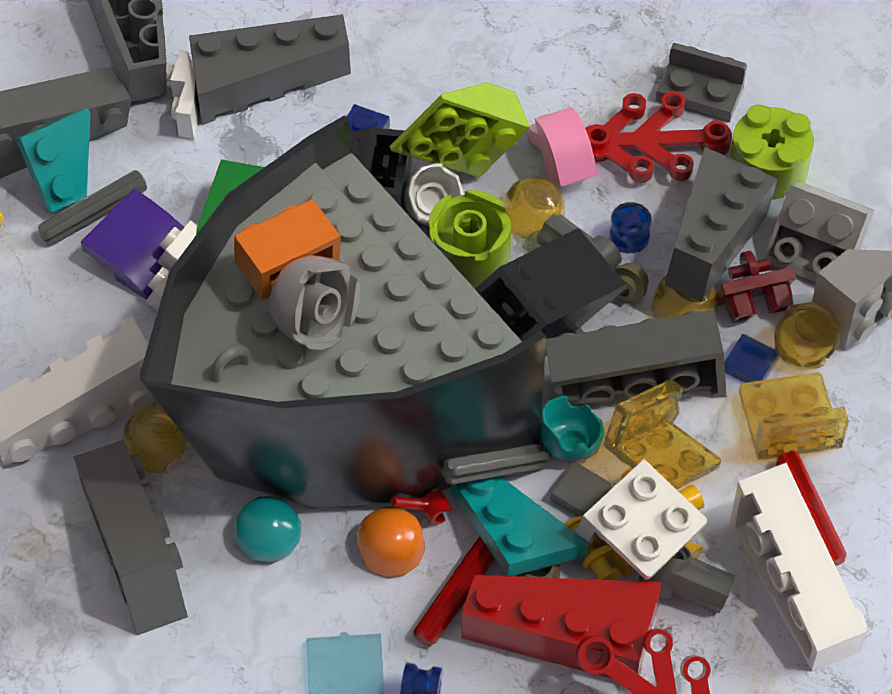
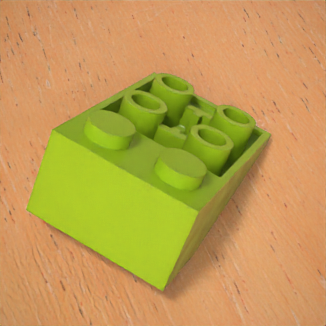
(466, 129)

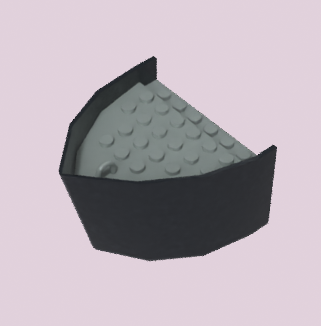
(381, 410)

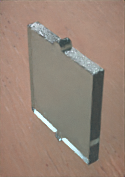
(345, 664)

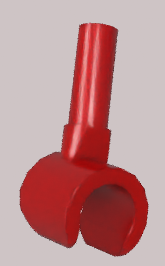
(432, 504)

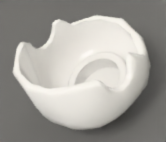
(427, 188)

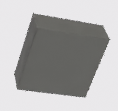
(579, 490)

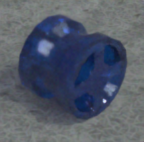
(629, 217)
(420, 680)

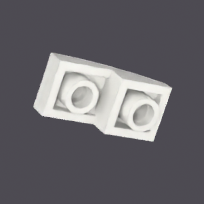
(185, 97)
(174, 246)

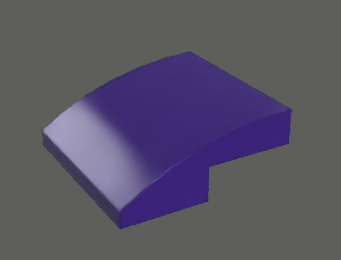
(131, 240)

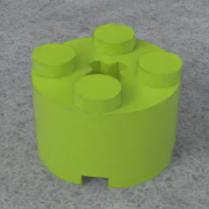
(775, 143)
(472, 233)

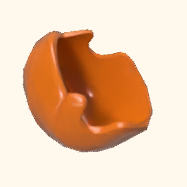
(390, 541)

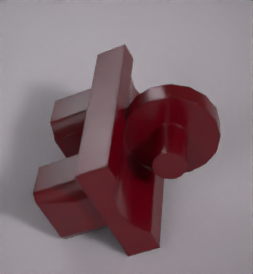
(773, 285)

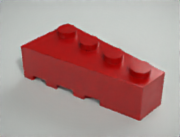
(553, 615)

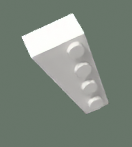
(75, 395)
(796, 567)

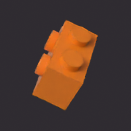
(271, 245)

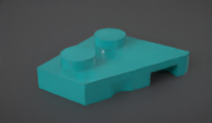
(59, 159)

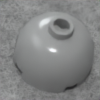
(314, 301)

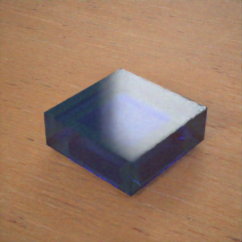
(750, 360)

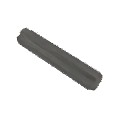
(90, 208)
(495, 463)

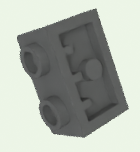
(705, 80)

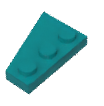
(515, 527)

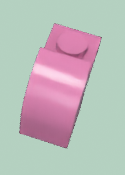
(564, 147)

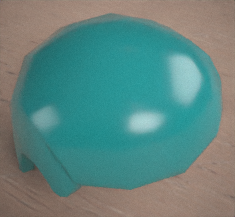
(569, 430)
(267, 529)

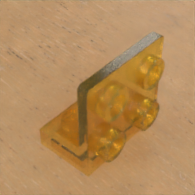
(792, 416)
(646, 431)

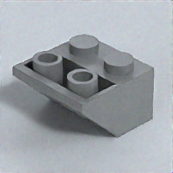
(815, 230)
(857, 292)

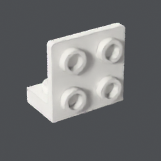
(643, 520)

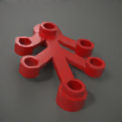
(650, 140)
(661, 666)

